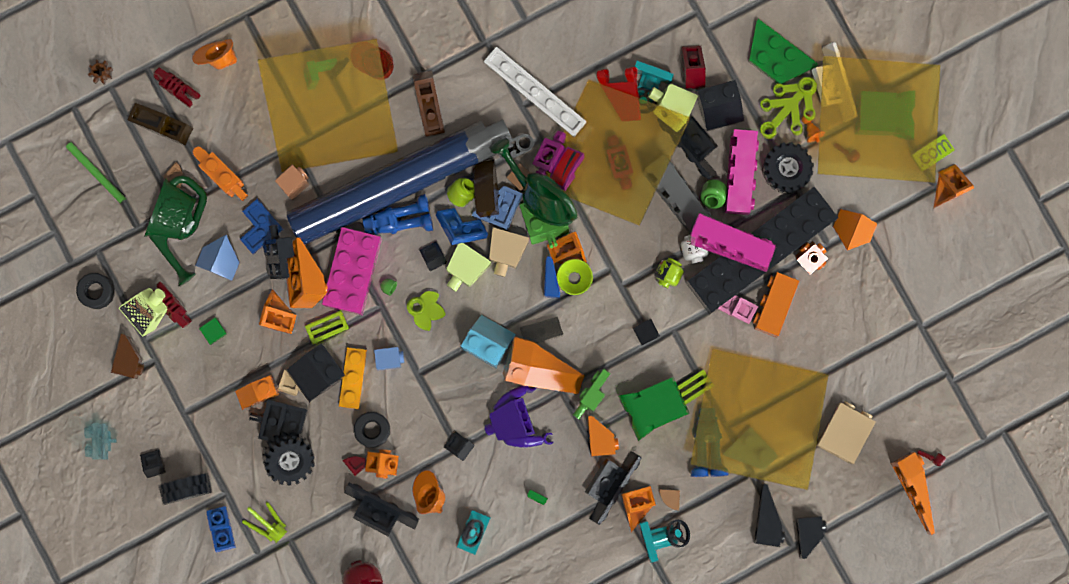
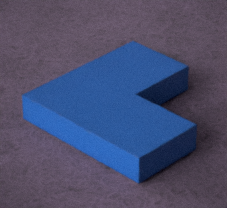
(261, 219)
(459, 231)

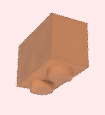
(293, 181)

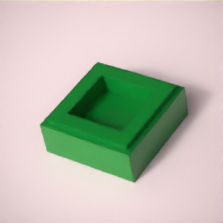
(213, 331)
(537, 497)

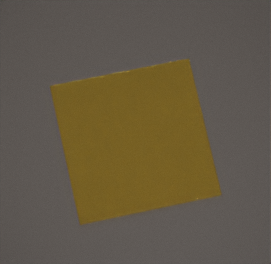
(328, 105)
(879, 119)
(624, 150)
(759, 419)

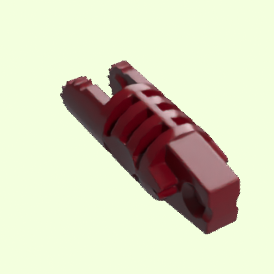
(175, 86)
(175, 310)

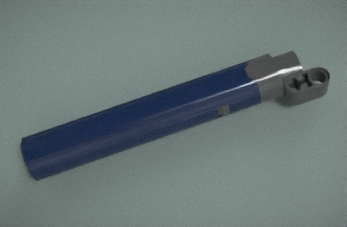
(400, 179)

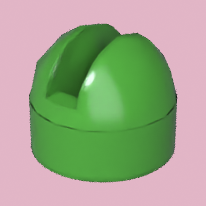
(388, 286)

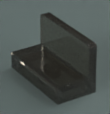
(542, 330)

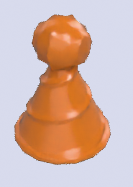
(812, 130)

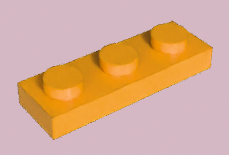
(353, 378)

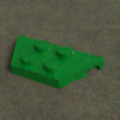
(777, 56)

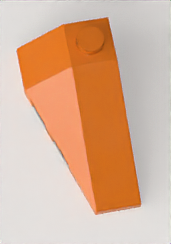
(912, 478)

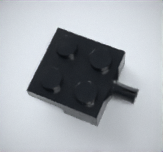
(277, 252)
(280, 418)

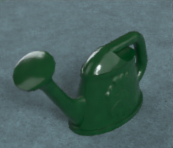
(541, 194)
(174, 219)

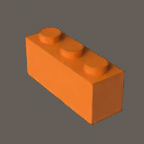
(775, 304)

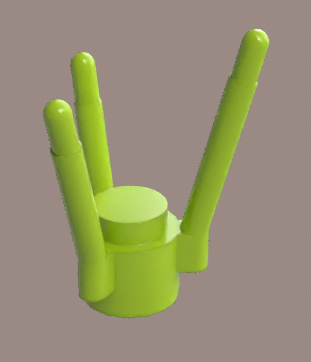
(275, 531)

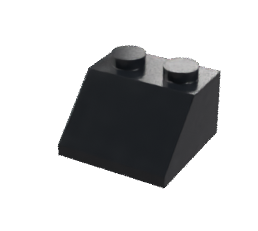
(720, 105)
(315, 372)

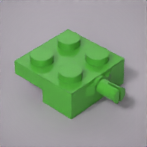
(541, 231)
(592, 396)

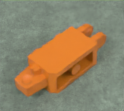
(219, 173)

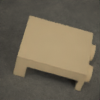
(846, 432)

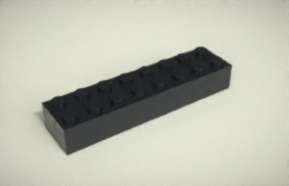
(786, 230)

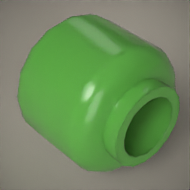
(713, 194)

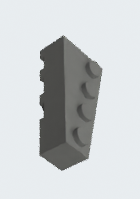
(680, 198)

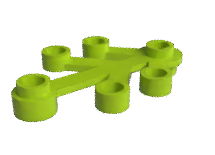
(790, 105)

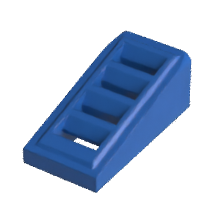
(551, 287)

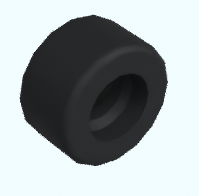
(84, 284)
(376, 441)

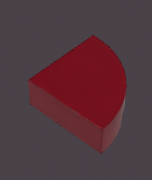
(355, 464)

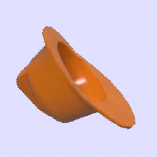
(216, 54)
(428, 494)

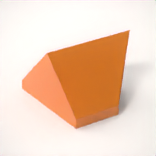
(951, 185)
(854, 228)
(567, 249)
(277, 315)
(637, 505)

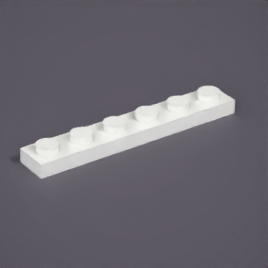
(535, 92)

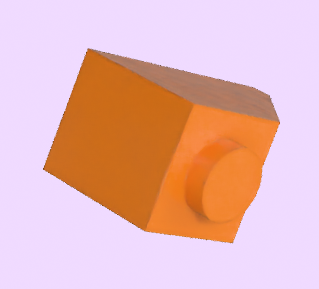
(257, 392)
(601, 439)

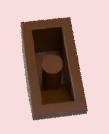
(127, 359)

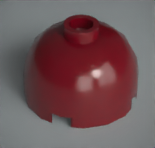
(362, 573)

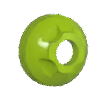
(574, 266)

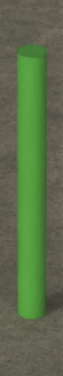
(95, 172)

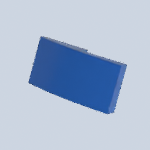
(221, 529)

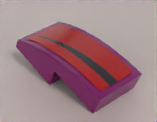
(565, 167)

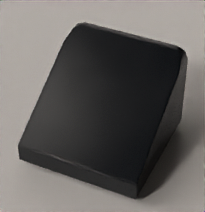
(433, 256)
(646, 332)
(459, 446)
(152, 463)

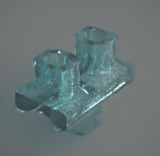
(100, 441)

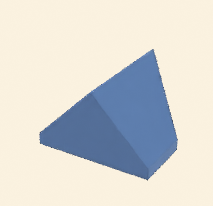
(219, 258)

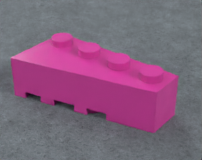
(741, 172)
(732, 243)

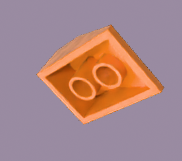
(306, 280)

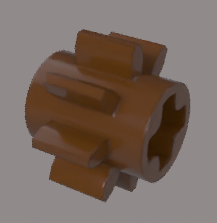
(105, 74)

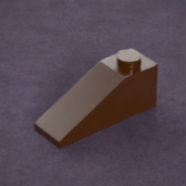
(428, 103)

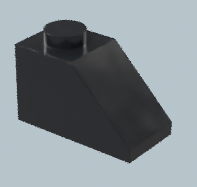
(809, 533)

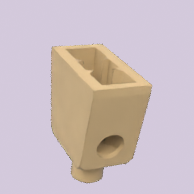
(506, 250)

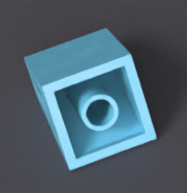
(488, 341)

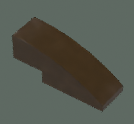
(160, 124)
(486, 189)

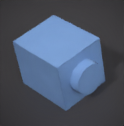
(388, 358)

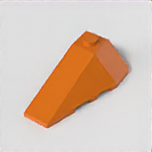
(539, 368)

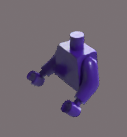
(512, 422)

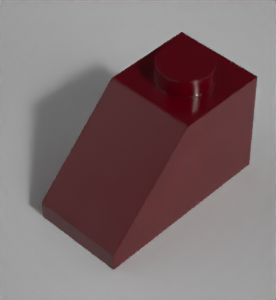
(693, 67)

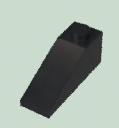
(768, 524)

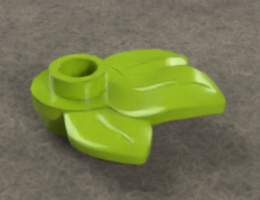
(429, 310)

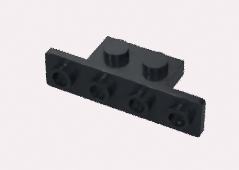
(698, 146)
(609, 483)
(377, 512)

